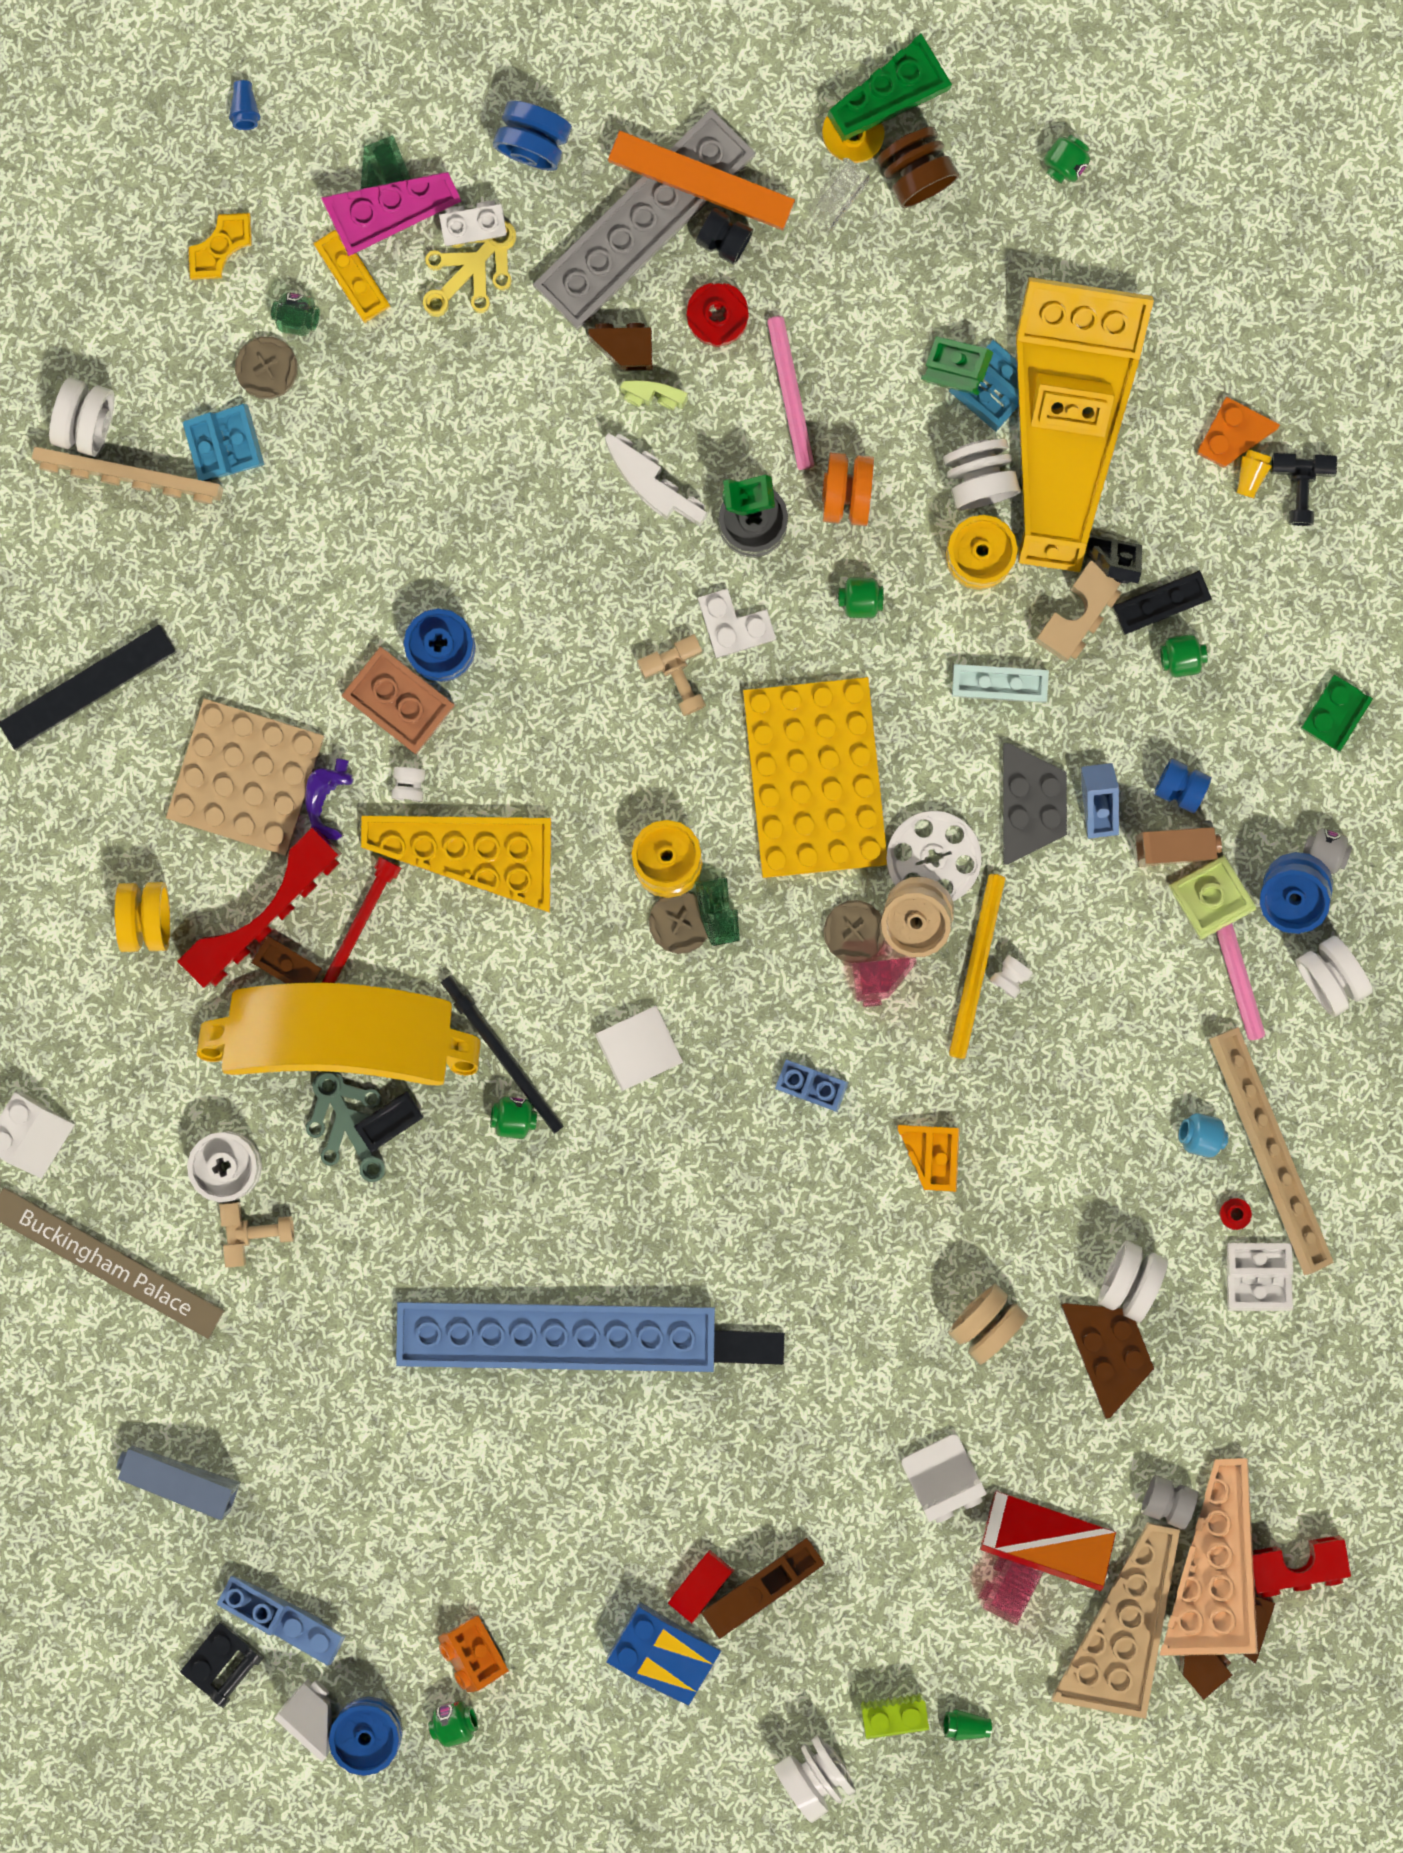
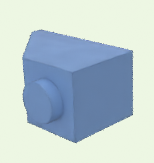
(1100, 800)

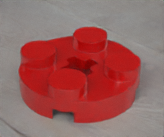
(717, 296)

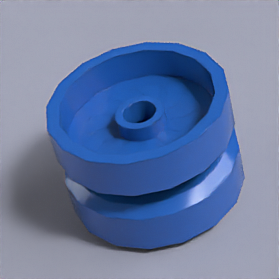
(532, 135)
(432, 628)
(1296, 893)
(366, 1716)

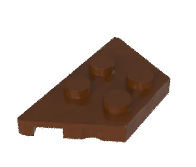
(1110, 1352)

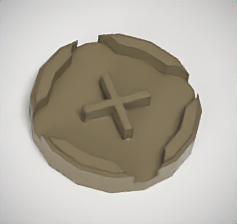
(266, 367)
(677, 924)
(854, 931)

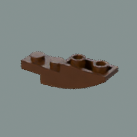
(762, 1588)

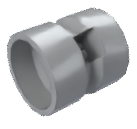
(1169, 1502)

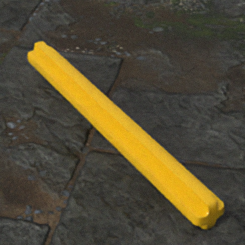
(977, 966)

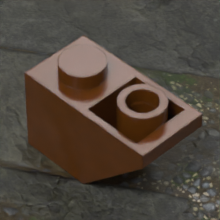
(625, 347)
(1205, 1672)

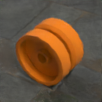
(847, 489)

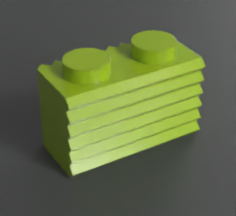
(894, 1716)

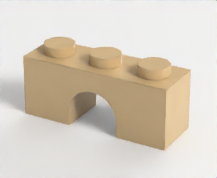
(1065, 636)

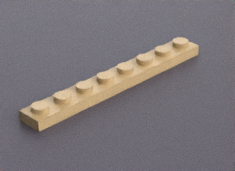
(1271, 1151)

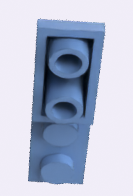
(281, 1619)

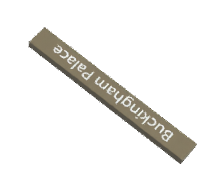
(108, 1264)

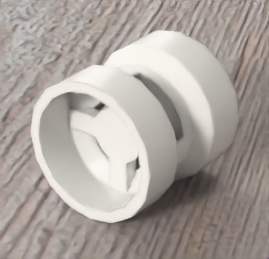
(411, 777)
(1012, 975)

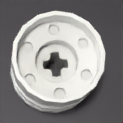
(981, 474)
(815, 1778)

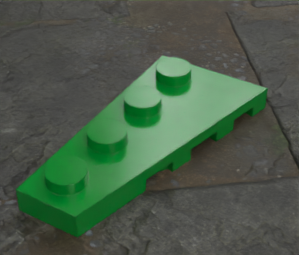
(897, 87)

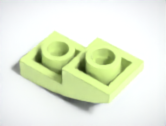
(644, 391)

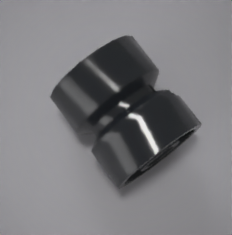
(724, 236)

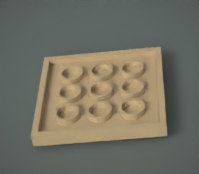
(244, 777)

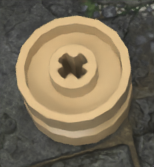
(917, 917)
(986, 1322)

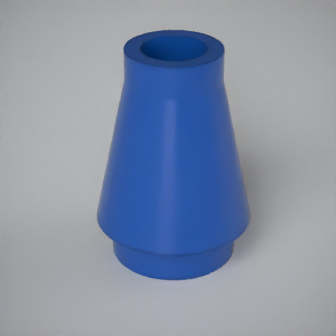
(244, 109)

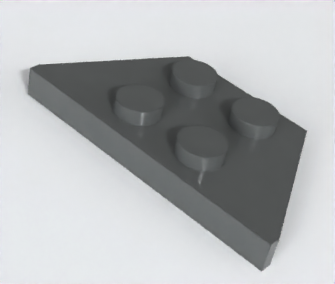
(1031, 803)

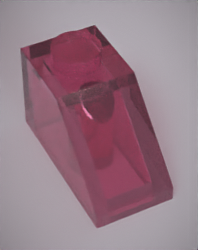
(879, 979)

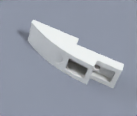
(641, 475)

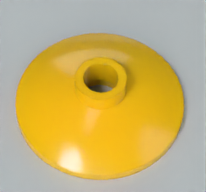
(858, 151)

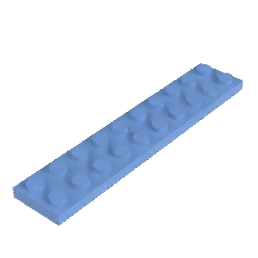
(555, 1336)

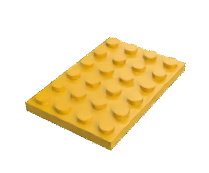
(815, 777)

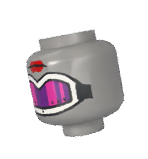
(1330, 848)

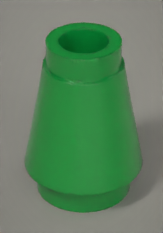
(966, 1726)

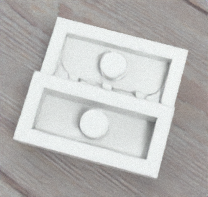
(638, 1048)
(1259, 1277)

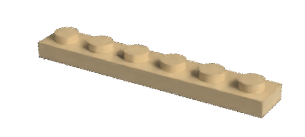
(113, 473)

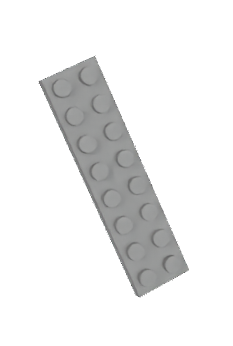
(636, 227)

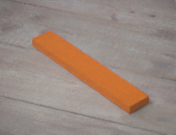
(701, 180)

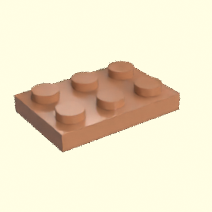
(398, 700)

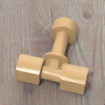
(671, 664)
(240, 1233)

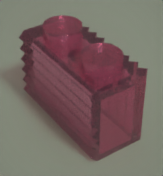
(1009, 1589)

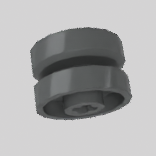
(754, 539)

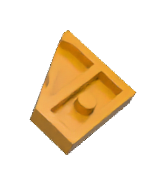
(934, 1155)

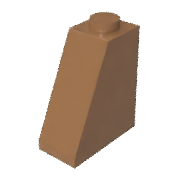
(1177, 846)

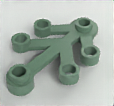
(344, 1121)

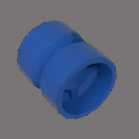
(1182, 785)

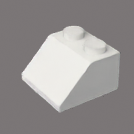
(31, 1134)

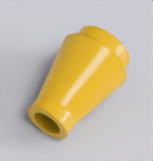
(1252, 472)

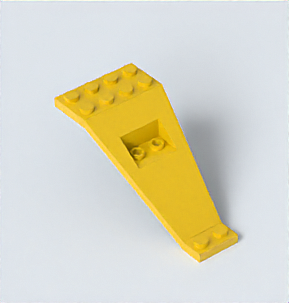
(1084, 352)

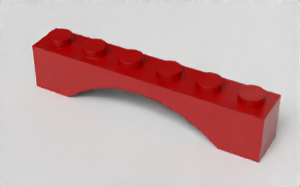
(306, 862)

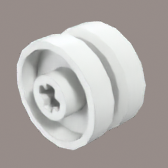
(81, 417)
(1334, 976)
(206, 1170)
(1132, 1281)

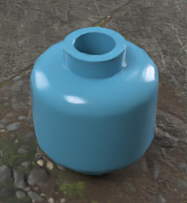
(1203, 1135)

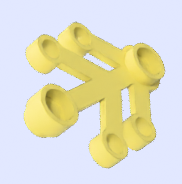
(472, 264)

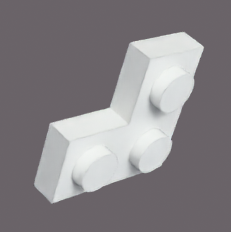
(731, 633)

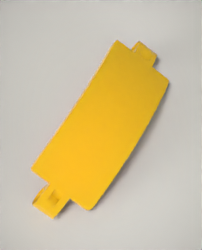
(339, 1031)

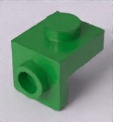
(748, 495)

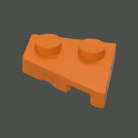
(1234, 433)

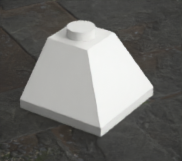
(309, 1717)

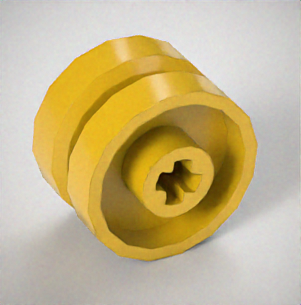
(969, 567)
(667, 877)
(142, 917)

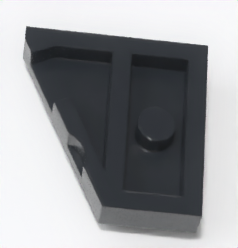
(1116, 558)

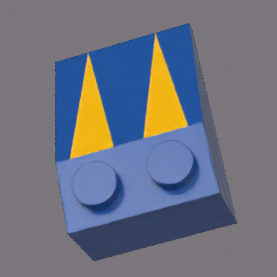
(662, 1654)

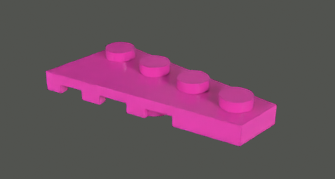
(383, 210)

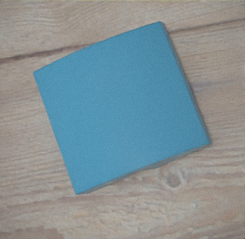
(1002, 377)
(209, 447)

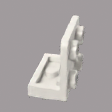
(943, 1478)

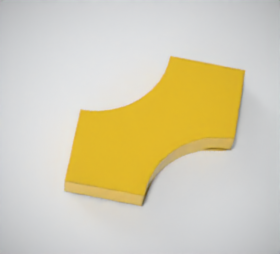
(210, 256)

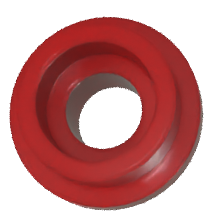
(1225, 1214)

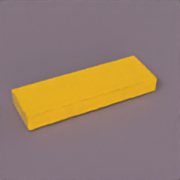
(352, 277)

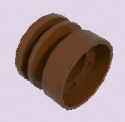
(914, 162)

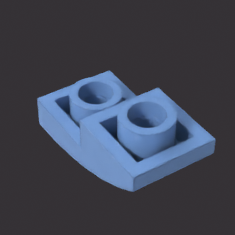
(811, 1085)

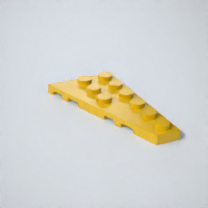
(486, 852)

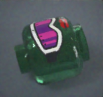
(295, 314)

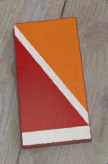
(1048, 1541)

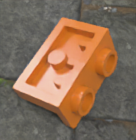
(472, 1655)

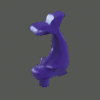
(318, 786)

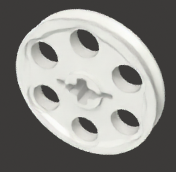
(937, 840)

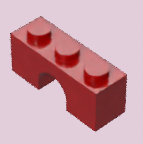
(1326, 1564)

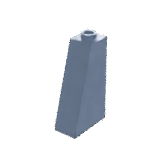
(178, 1482)

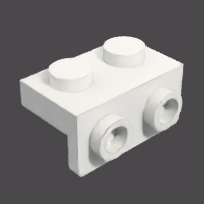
(474, 224)

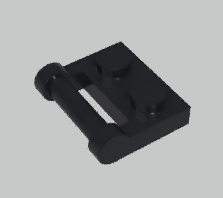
(214, 1656)

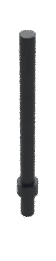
(464, 1004)

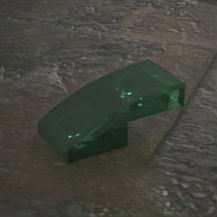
(718, 920)

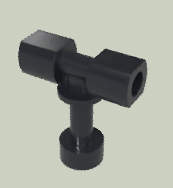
(1303, 472)

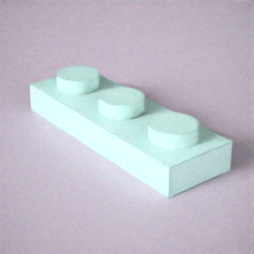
(1000, 683)

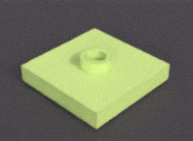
(1212, 897)

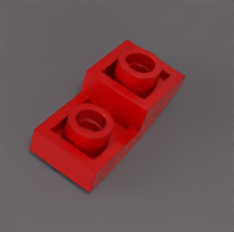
(700, 1586)

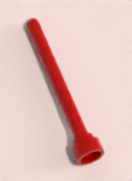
(384, 873)

